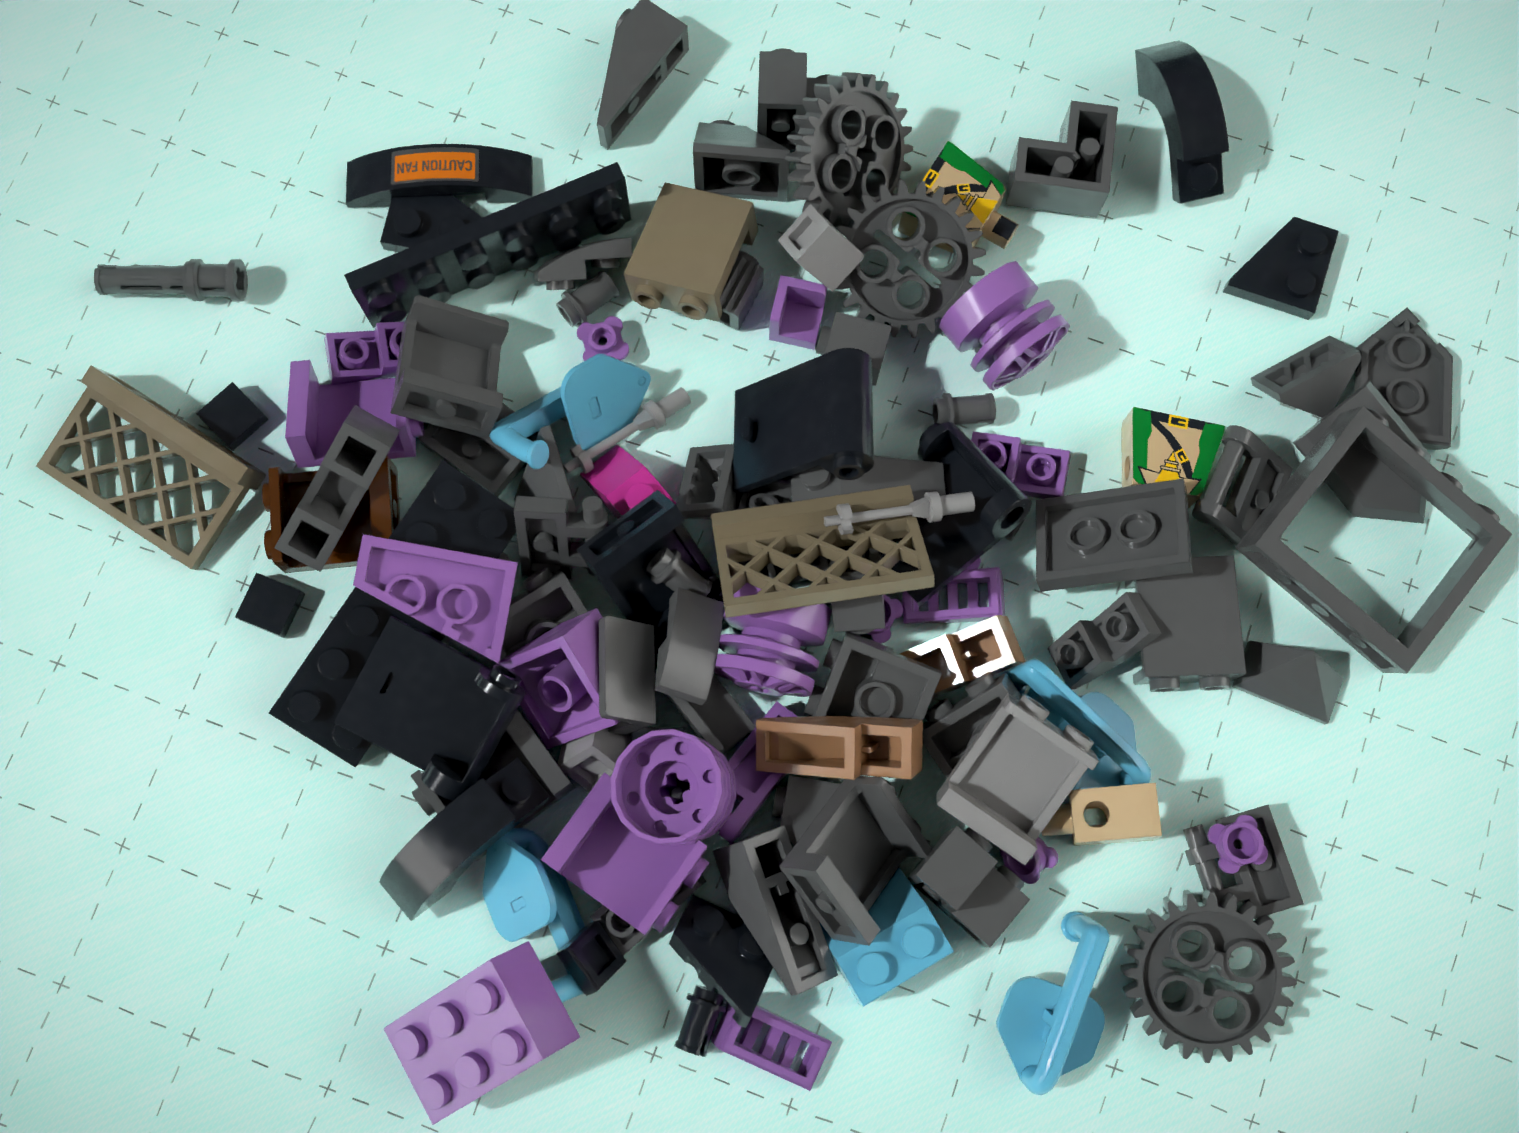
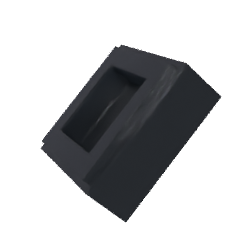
(232, 416)
(270, 605)
(591, 957)

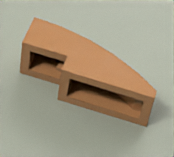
(970, 653)
(840, 746)

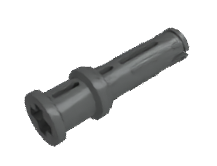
(192, 279)

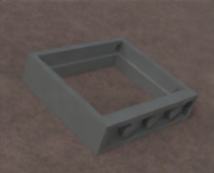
(1327, 602)

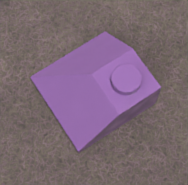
(562, 680)

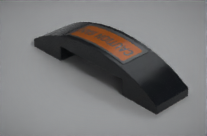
(439, 170)

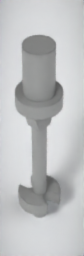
(652, 416)
(930, 507)

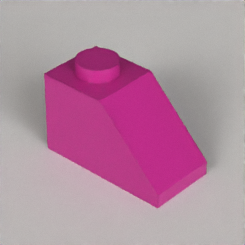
(621, 481)

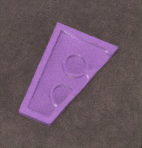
(442, 588)

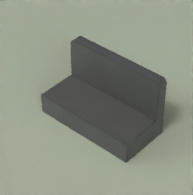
(626, 674)
(718, 719)

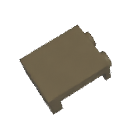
(689, 251)

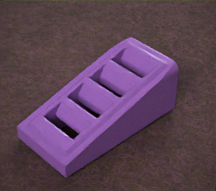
(974, 613)
(728, 1030)

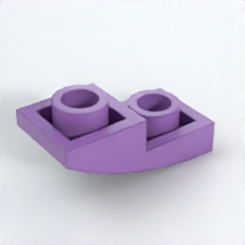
(364, 353)
(1033, 469)

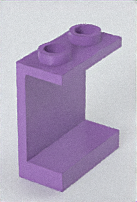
(319, 411)
(621, 869)

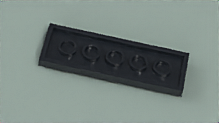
(493, 245)
(447, 515)

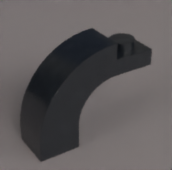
(1192, 114)
(459, 835)

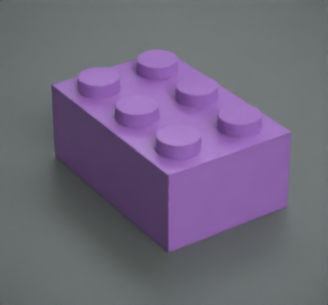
(481, 1031)

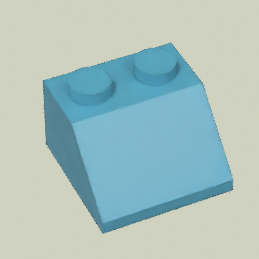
(902, 948)

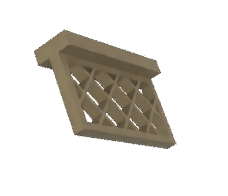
(160, 427)
(796, 527)

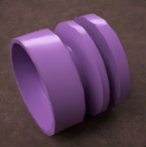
(997, 318)
(768, 650)
(650, 770)

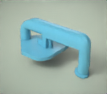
(595, 396)
(1094, 716)
(528, 895)
(1053, 1025)

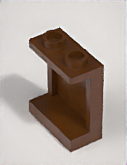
(374, 516)

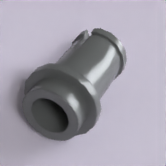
(587, 298)
(964, 409)
(675, 573)

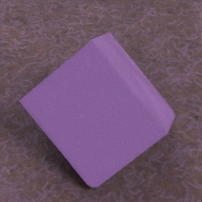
(797, 312)

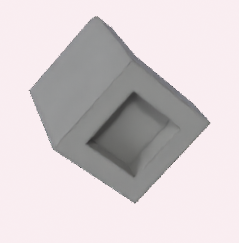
(820, 248)
(591, 756)

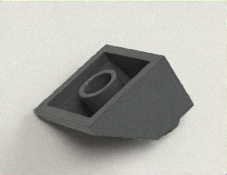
(739, 162)

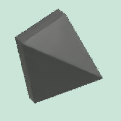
(1311, 377)
(549, 480)
(708, 482)
(1290, 679)

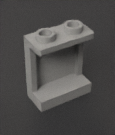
(1016, 775)

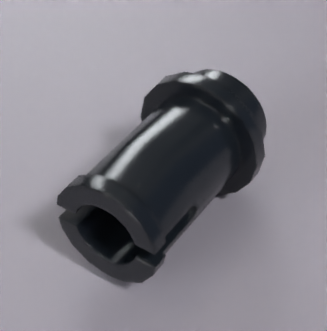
(700, 1020)

